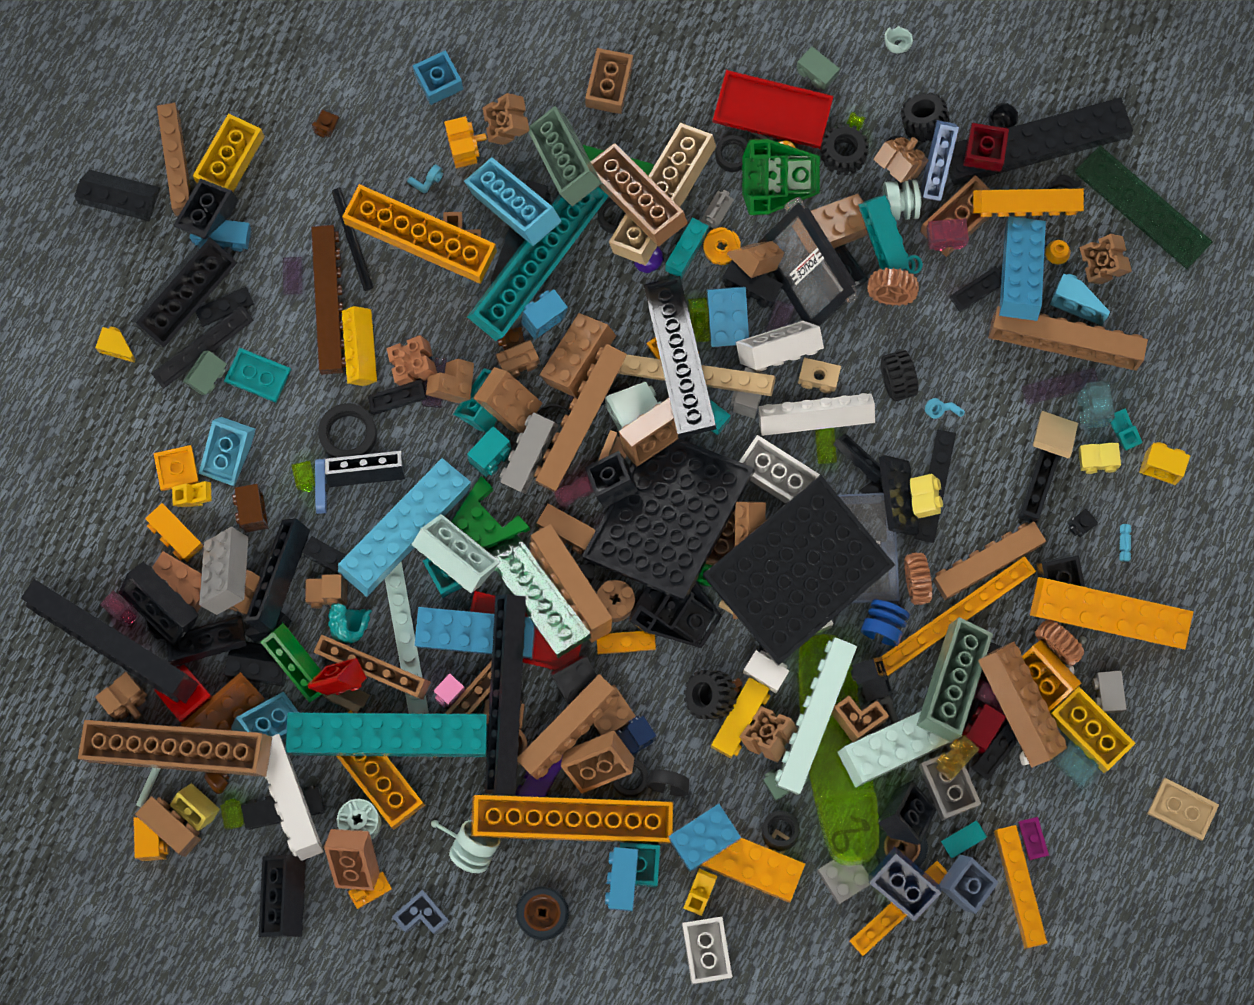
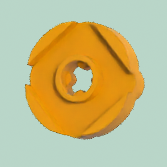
(712, 241)

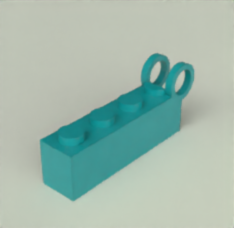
(885, 236)

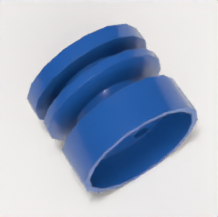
(886, 619)

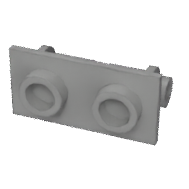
(717, 209)

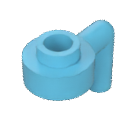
(434, 175)
(940, 407)

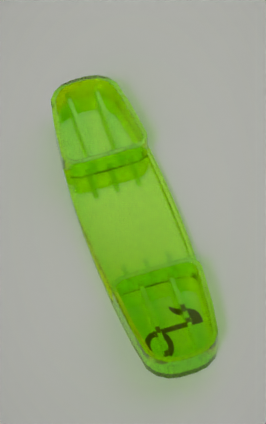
(844, 812)

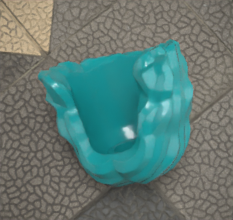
(347, 624)

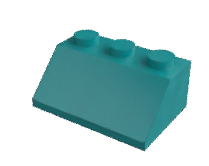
(472, 412)

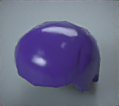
(653, 263)

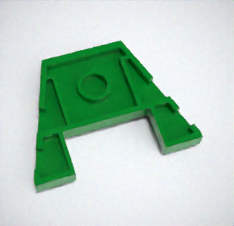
(479, 524)

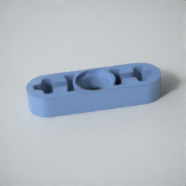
(320, 481)

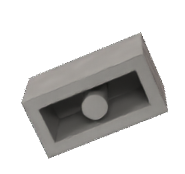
(1110, 691)

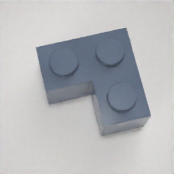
(421, 909)

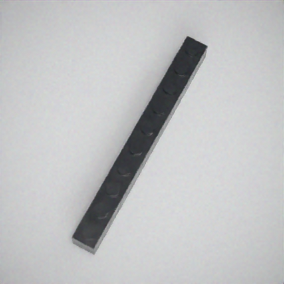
(505, 695)

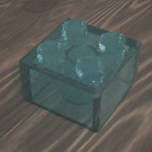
(1096, 405)

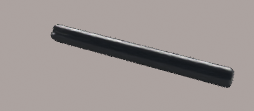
(353, 242)

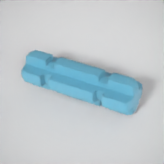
(1125, 543)

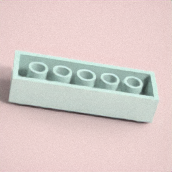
(888, 750)

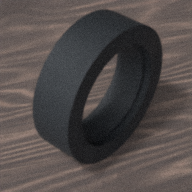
(338, 412)

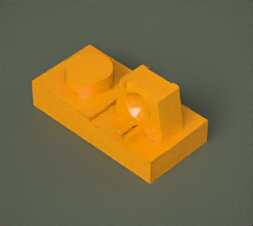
(363, 897)

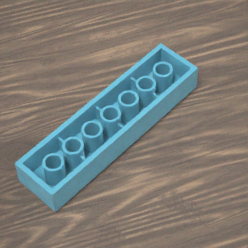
(393, 536)

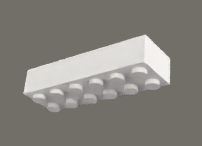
(291, 803)

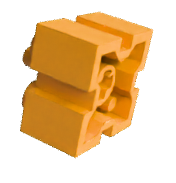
(463, 142)

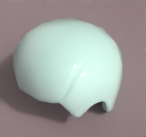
(898, 33)

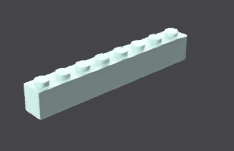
(816, 715)

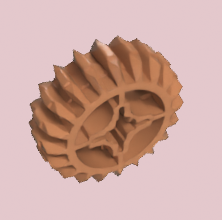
(893, 287)
(918, 578)
(1060, 642)

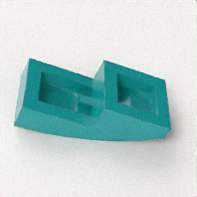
(1124, 430)
(964, 839)

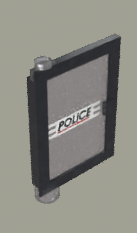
(810, 266)

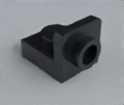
(1082, 523)

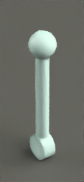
(435, 823)

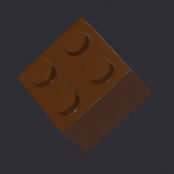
(250, 507)

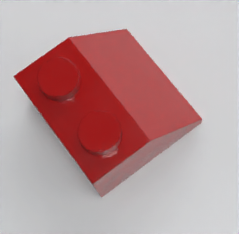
(339, 678)

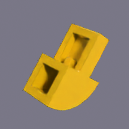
(191, 495)
(700, 892)

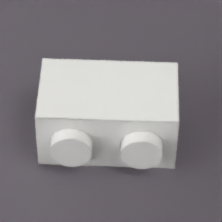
(766, 671)

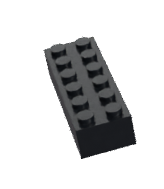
(184, 292)

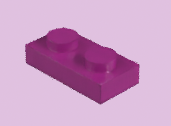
(1033, 838)

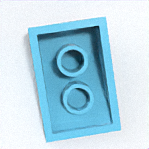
(1078, 300)
(226, 450)
(267, 717)

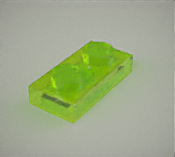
(824, 446)

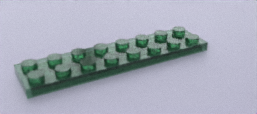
(1143, 207)
(544, 602)

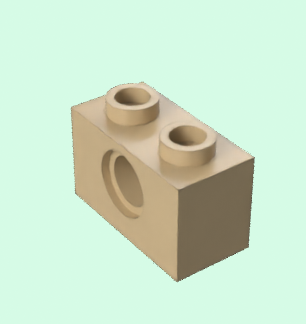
(829, 371)

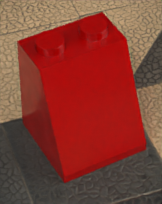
(197, 699)

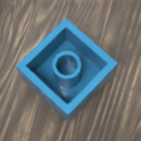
(438, 77)

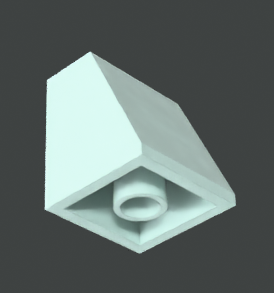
(630, 404)

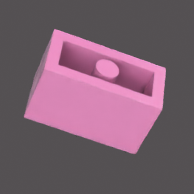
(448, 691)

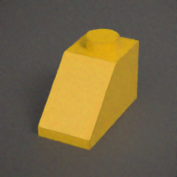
(113, 343)

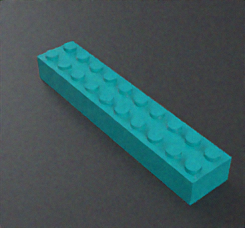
(532, 266)
(387, 734)

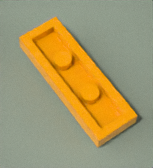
(626, 642)

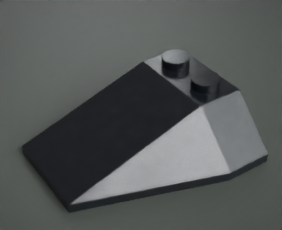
(673, 618)

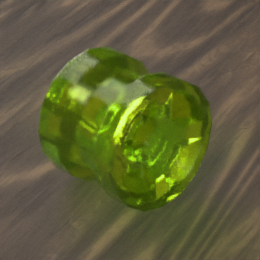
(855, 120)

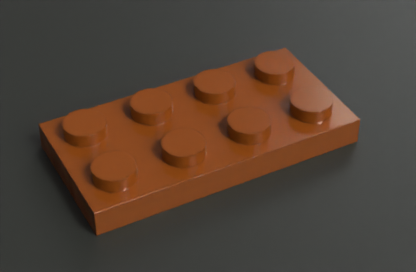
(226, 705)

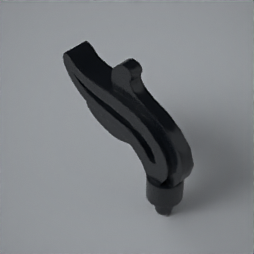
(1066, 182)

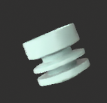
(903, 200)
(369, 815)
(473, 853)

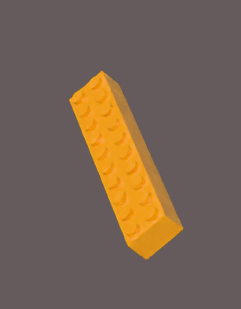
(571, 819)

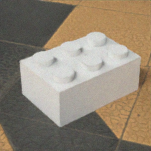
(706, 950)

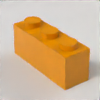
(173, 533)

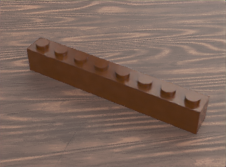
(327, 299)

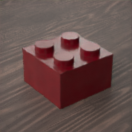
(986, 147)
(984, 727)

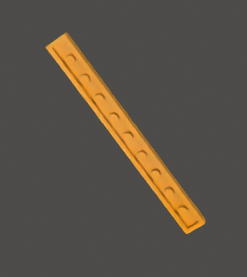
(964, 609)

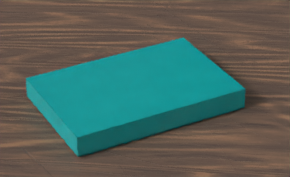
(257, 375)

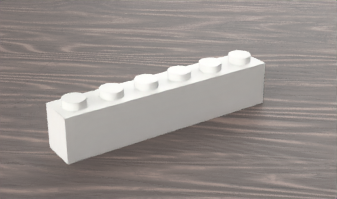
(816, 414)

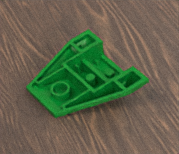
(777, 175)

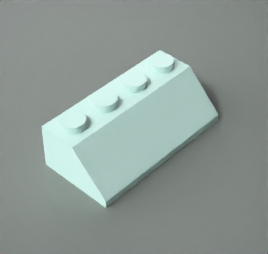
(455, 553)

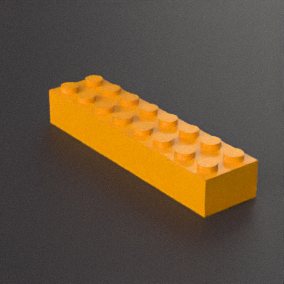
(419, 233)
(1111, 613)

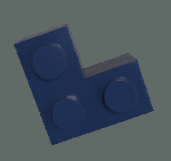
(637, 735)

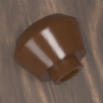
(217, 781)

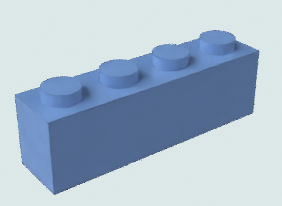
(939, 160)

